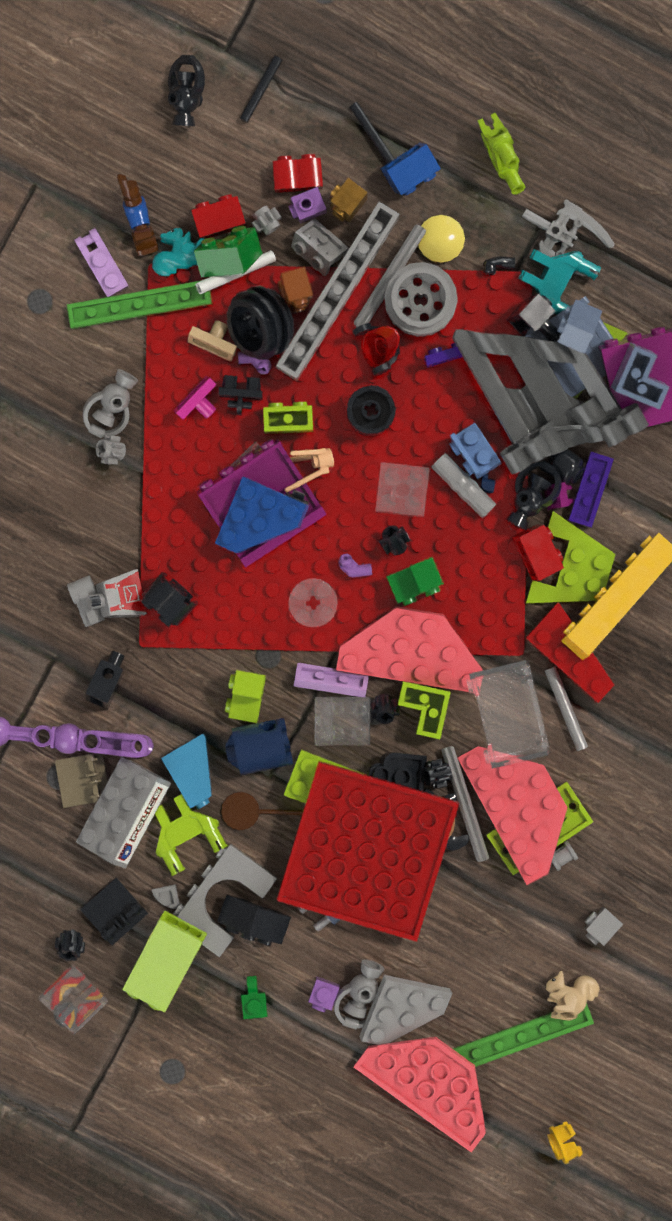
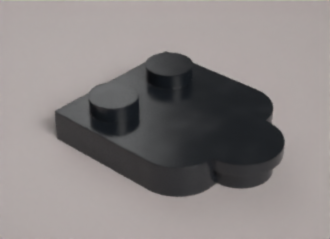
(400, 769)

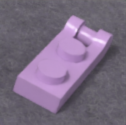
(102, 264)

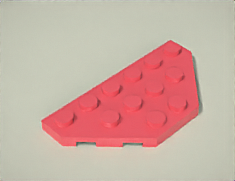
(411, 649)
(521, 807)
(430, 1082)

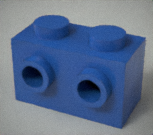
(411, 169)

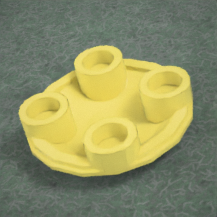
(442, 239)

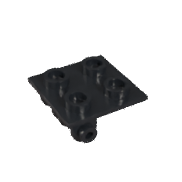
(114, 911)

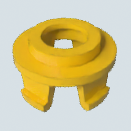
(557, 1137)

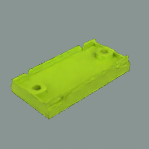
(573, 823)

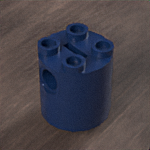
(259, 746)

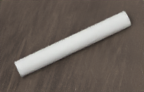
(216, 281)

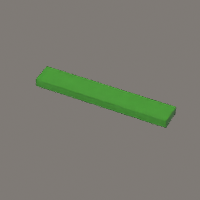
(136, 305)
(521, 1037)

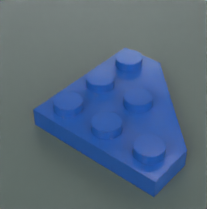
(258, 516)

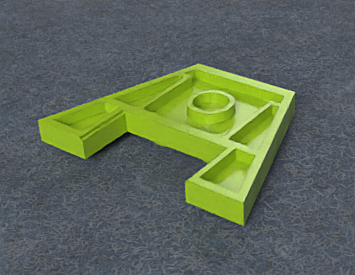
(585, 567)

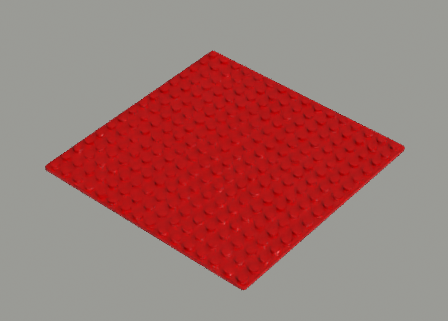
(251, 604)

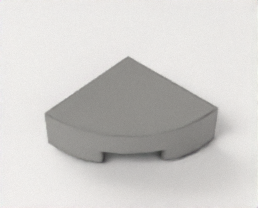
(167, 896)

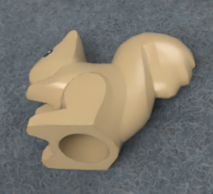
(571, 999)

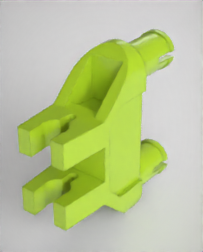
(501, 152)
(181, 830)

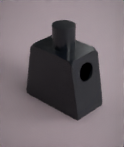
(103, 690)

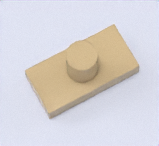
(213, 341)

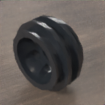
(260, 322)

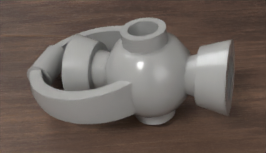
(114, 400)
(362, 990)

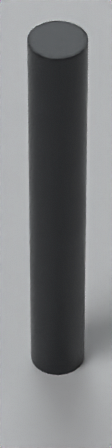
(260, 89)
(371, 132)

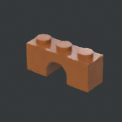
(295, 289)

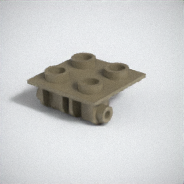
(81, 779)

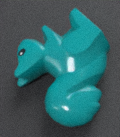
(181, 255)

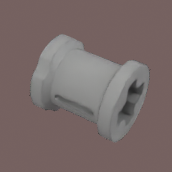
(563, 855)

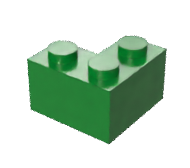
(228, 255)
(415, 580)

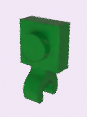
(253, 1002)

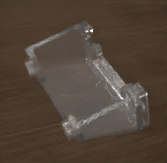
(509, 714)

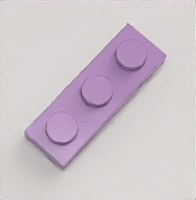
(330, 680)

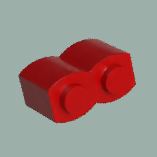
(298, 174)

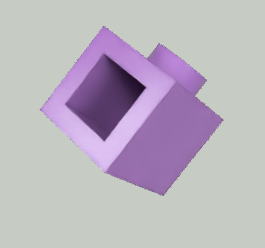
(307, 205)
(323, 994)

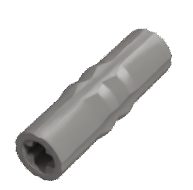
(463, 485)

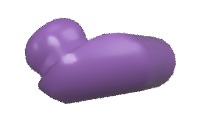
(262, 366)
(352, 569)

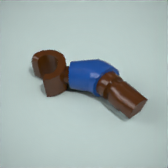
(137, 216)

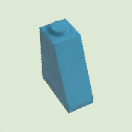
(191, 771)

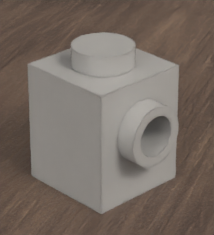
(601, 926)

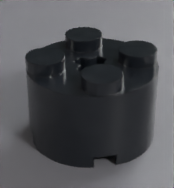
(383, 405)
(169, 600)

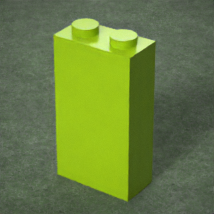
(164, 961)

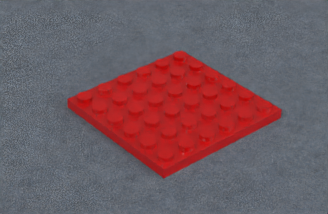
(367, 851)

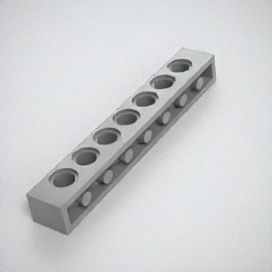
(338, 291)

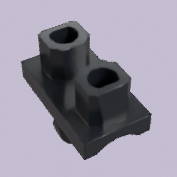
(230, 390)

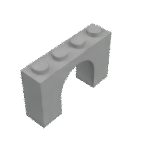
(232, 865)

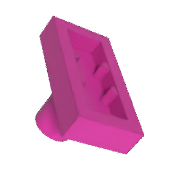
(197, 400)

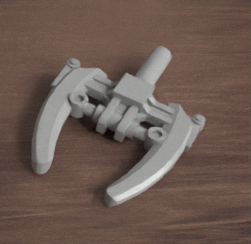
(557, 231)

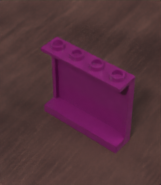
(661, 344)
(271, 468)

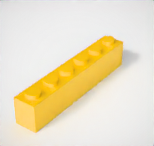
(619, 597)

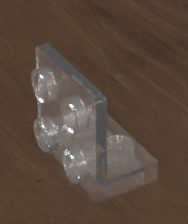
(342, 721)

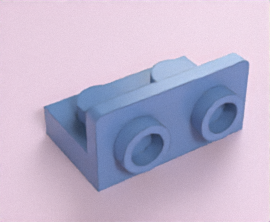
(475, 451)

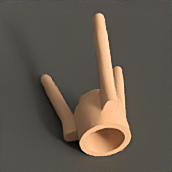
(320, 459)

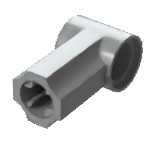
(79, 591)

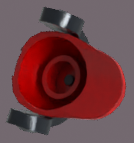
(379, 346)

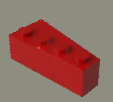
(585, 673)

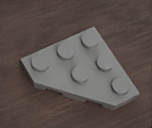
(402, 1007)

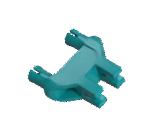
(557, 275)

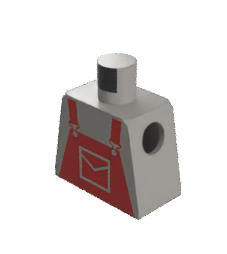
(119, 596)

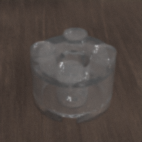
(322, 592)

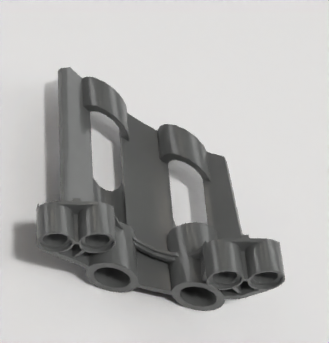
(541, 414)

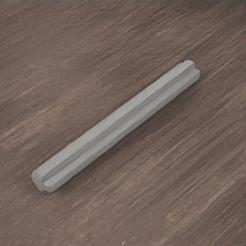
(398, 262)
(465, 805)

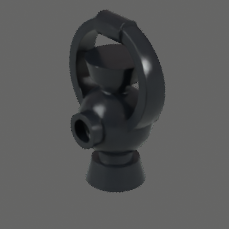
(185, 97)
(529, 500)

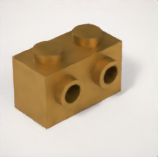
(347, 200)

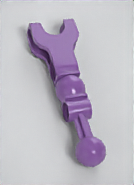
(70, 738)

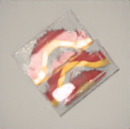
(73, 999)

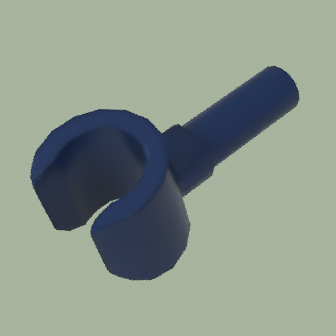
(487, 485)

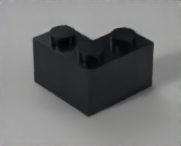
(253, 921)

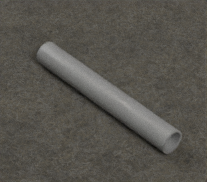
(566, 708)

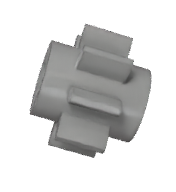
(266, 220)
(110, 449)

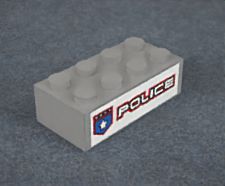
(123, 812)

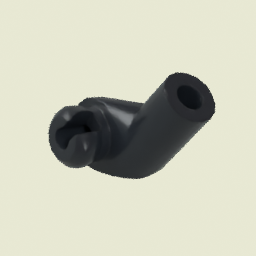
(498, 262)

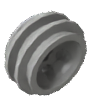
(429, 275)

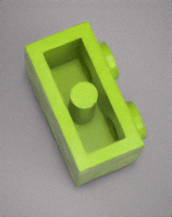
(288, 418)

